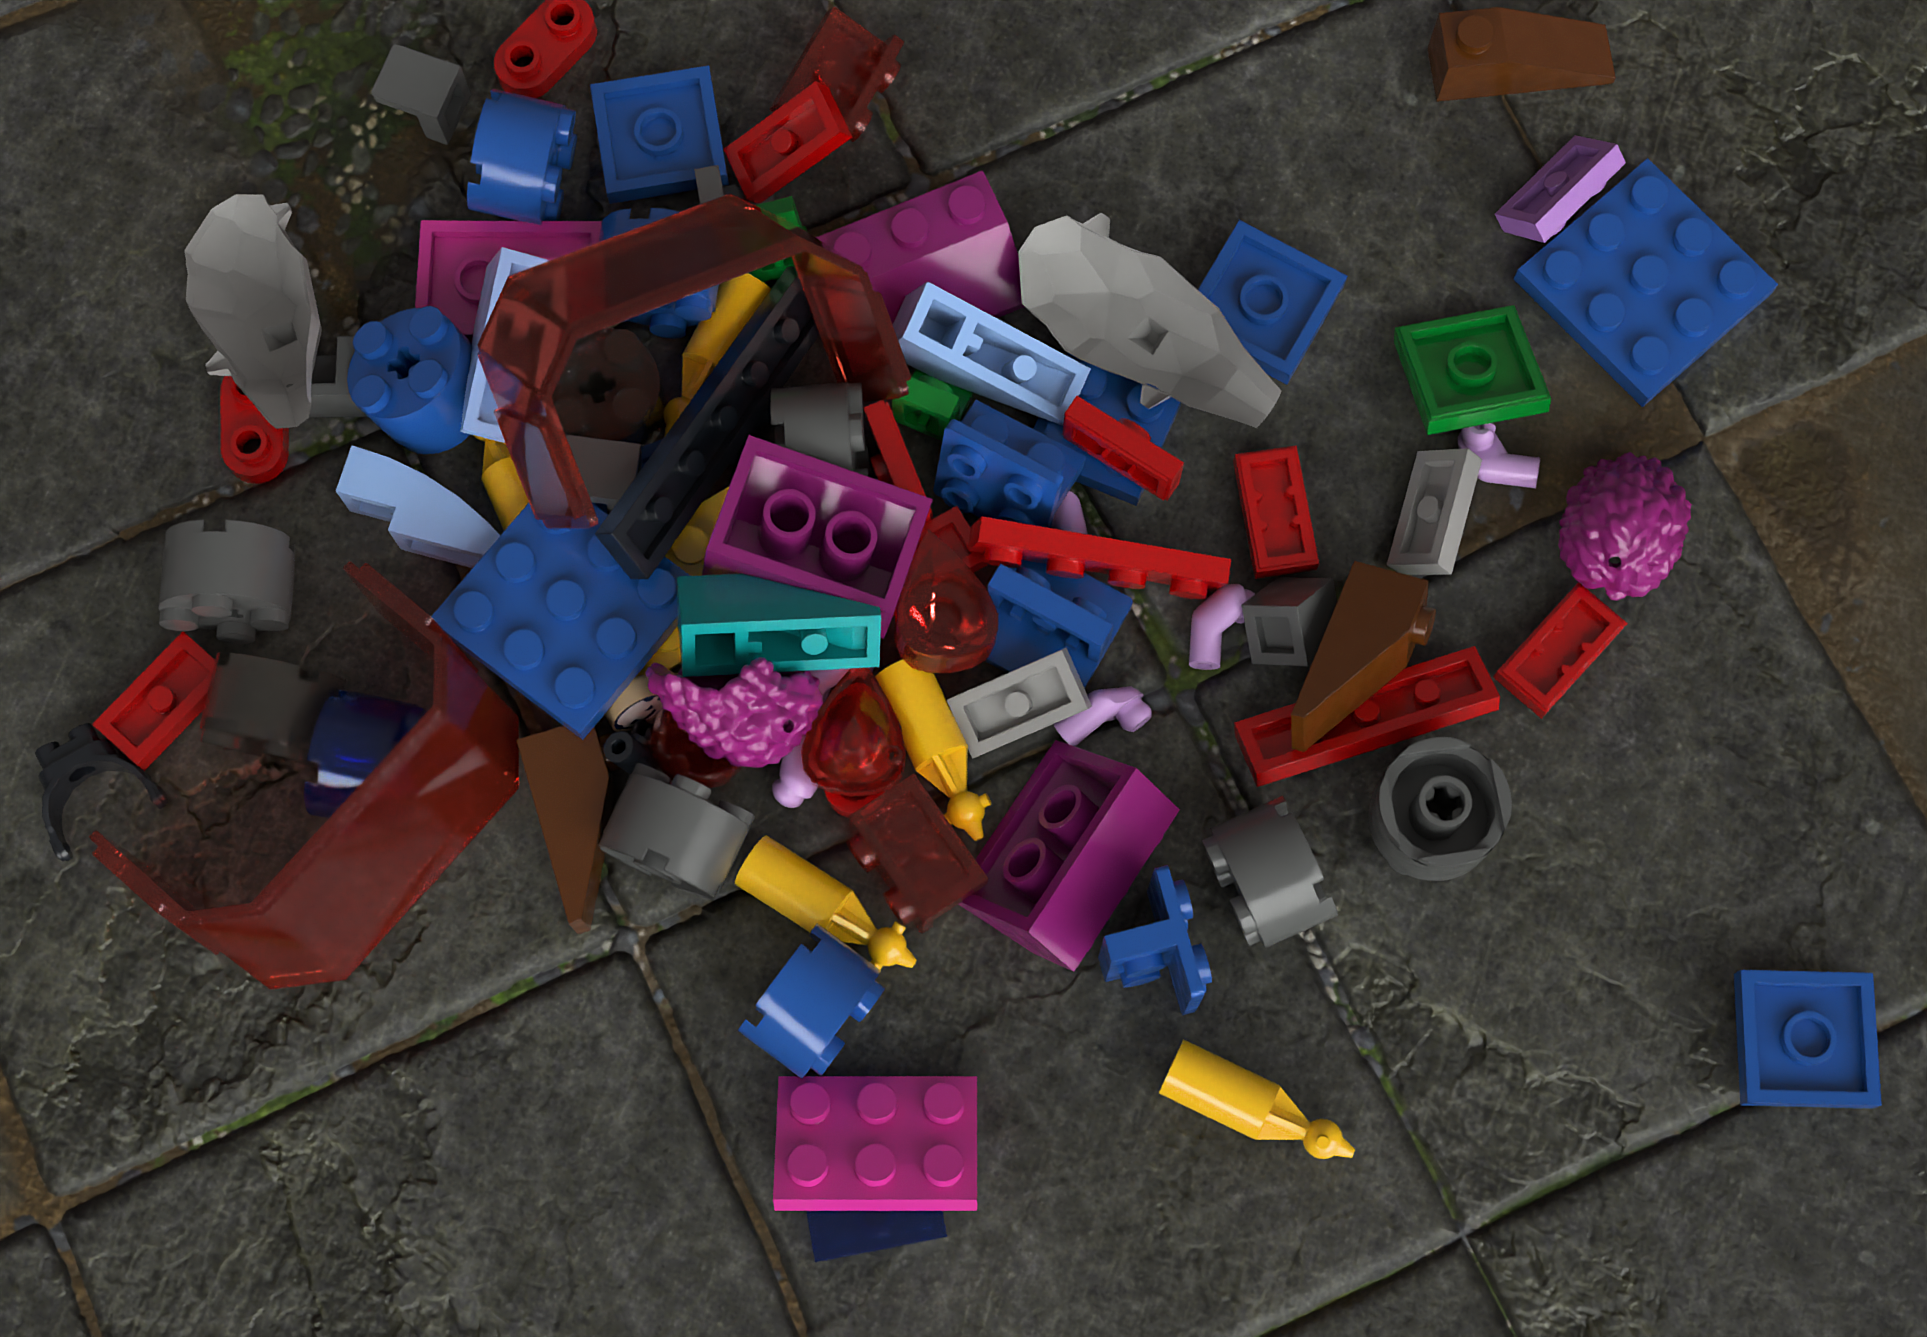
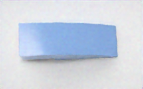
(420, 511)

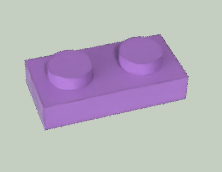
(1560, 188)

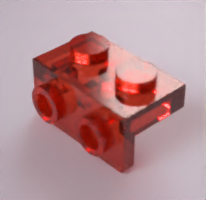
(847, 62)

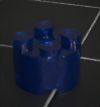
(351, 742)

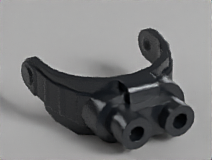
(72, 764)

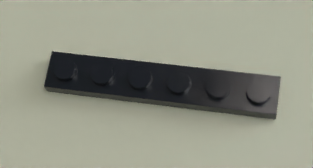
(710, 430)

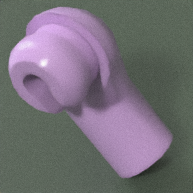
(1496, 463)
(1107, 705)

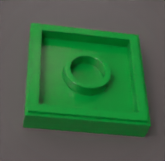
(1471, 370)

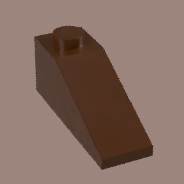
(1515, 53)
(1362, 649)
(573, 803)

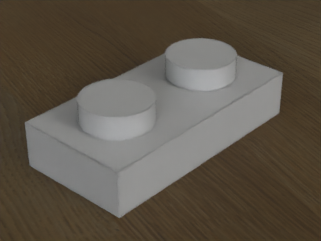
(1434, 512)
(1019, 703)

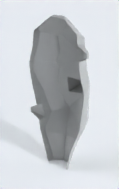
(256, 305)
(1139, 321)

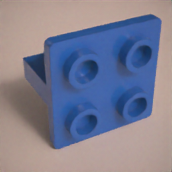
(1004, 468)
(1053, 613)
(1144, 950)

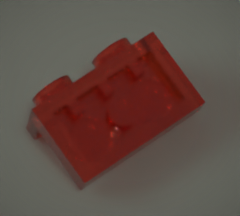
(914, 854)

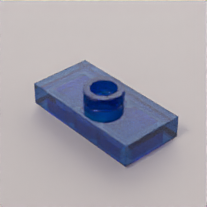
(862, 1232)

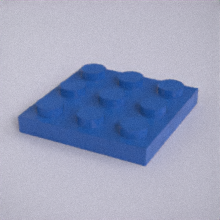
(1645, 282)
(561, 618)

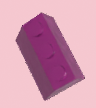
(942, 238)
(816, 527)
(1069, 852)

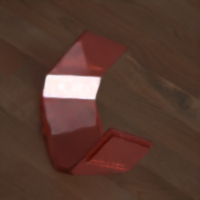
(641, 270)
(380, 843)

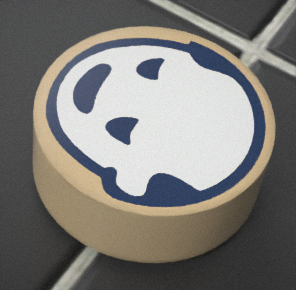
(633, 704)

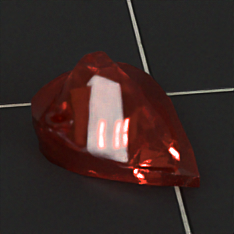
(943, 612)
(852, 739)

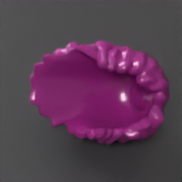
(1628, 513)
(741, 716)

